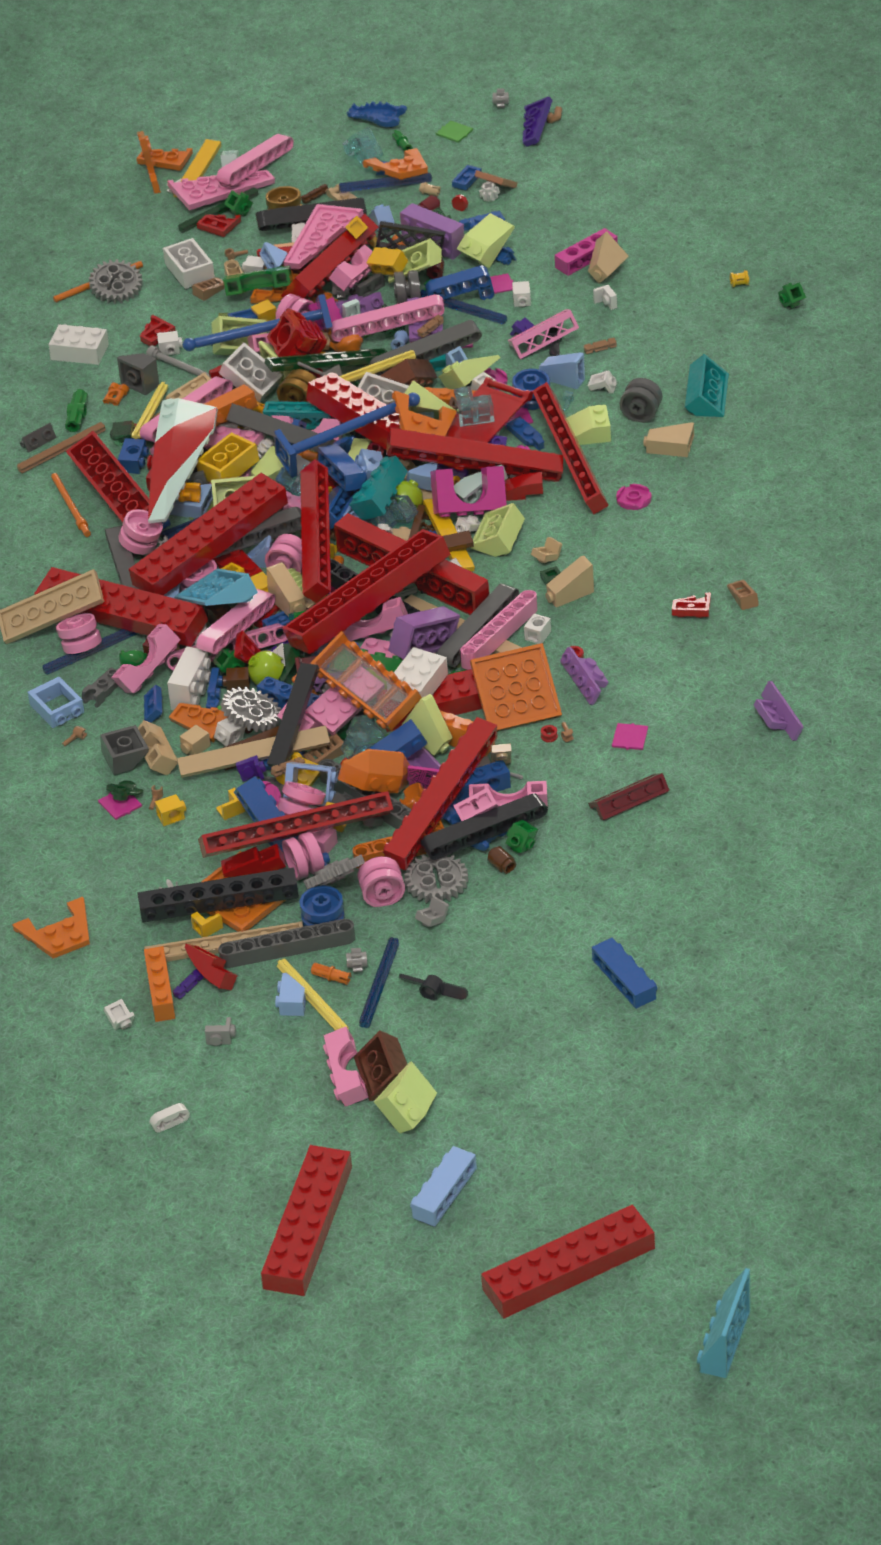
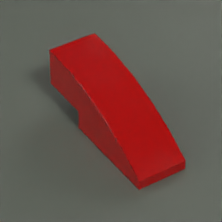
(522, 485)
(253, 861)
(211, 967)

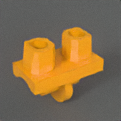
(191, 492)

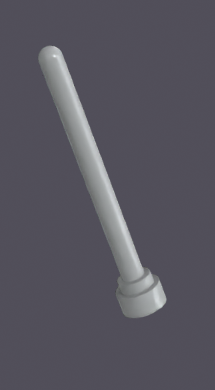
(156, 353)

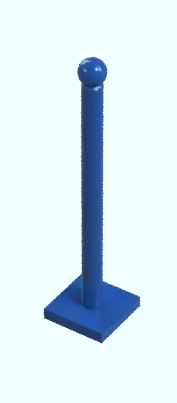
(321, 314)
(287, 453)

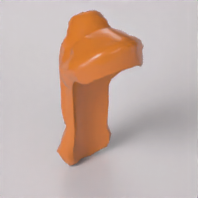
(348, 343)

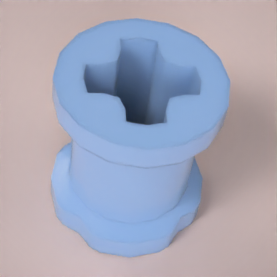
(401, 337)

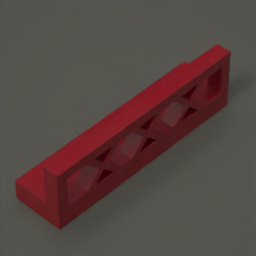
(630, 796)

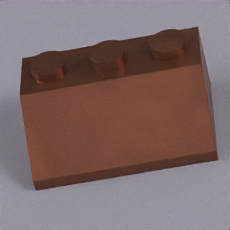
(412, 369)
(380, 1063)

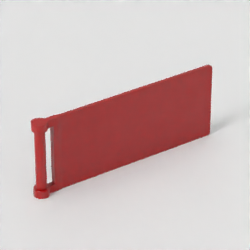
(504, 407)

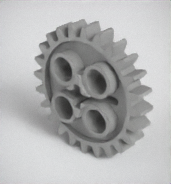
(115, 281)
(250, 709)
(334, 871)
(422, 882)

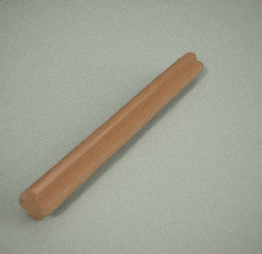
(58, 448)

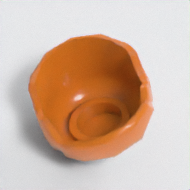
(412, 794)

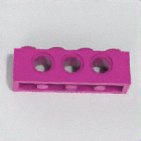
(579, 254)

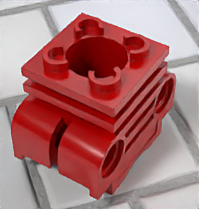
(296, 335)

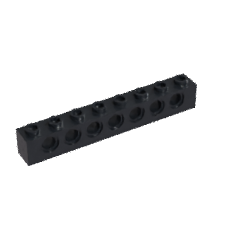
(218, 894)

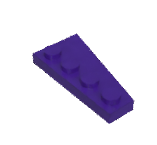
(535, 117)

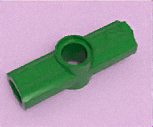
(76, 410)

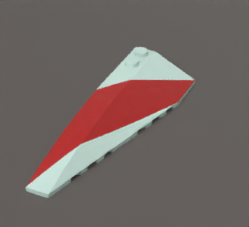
(179, 441)

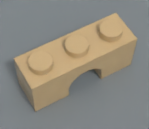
(160, 754)

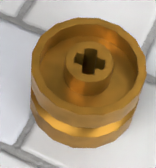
(283, 197)
(295, 386)

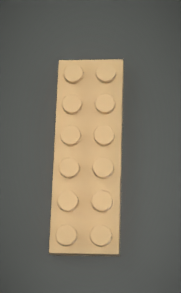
(50, 606)

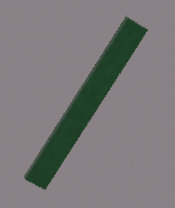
(323, 360)

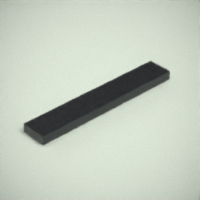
(293, 714)

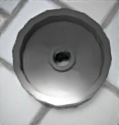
(404, 288)
(641, 400)

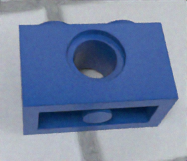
(133, 455)

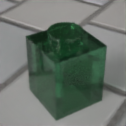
(122, 430)

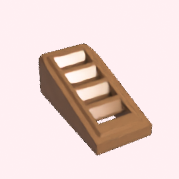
(207, 288)
(745, 597)
(334, 752)

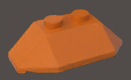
(376, 771)

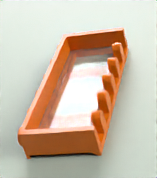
(365, 682)

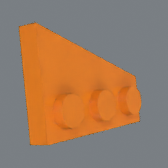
(170, 160)
(190, 715)

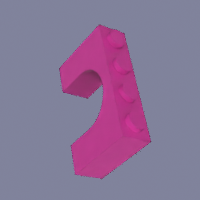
(446, 501)

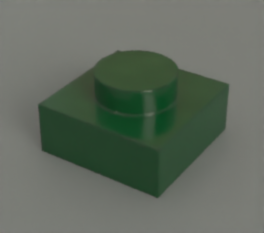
(549, 574)

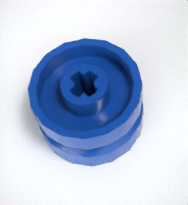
(529, 380)
(321, 905)

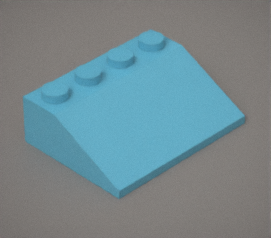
(220, 588)
(726, 1328)

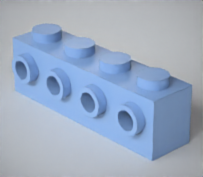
(443, 1186)

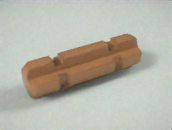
(430, 326)
(600, 345)
(278, 770)

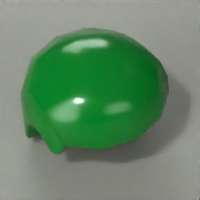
(132, 657)

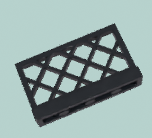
(411, 230)

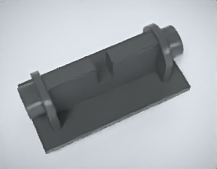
(38, 437)

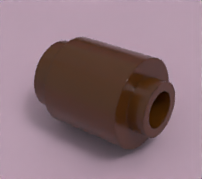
(501, 860)

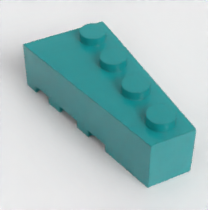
(378, 489)

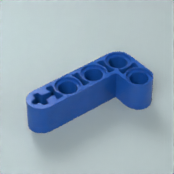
(462, 282)

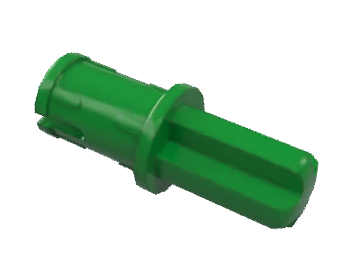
(401, 140)

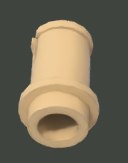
(429, 189)

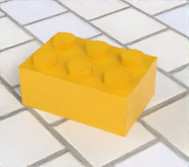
(228, 458)

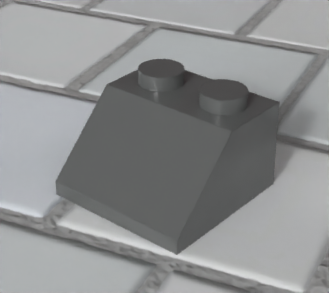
(138, 372)
(123, 748)

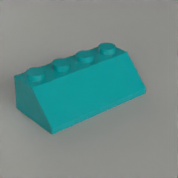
(706, 388)

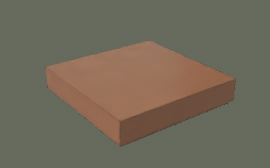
(496, 179)

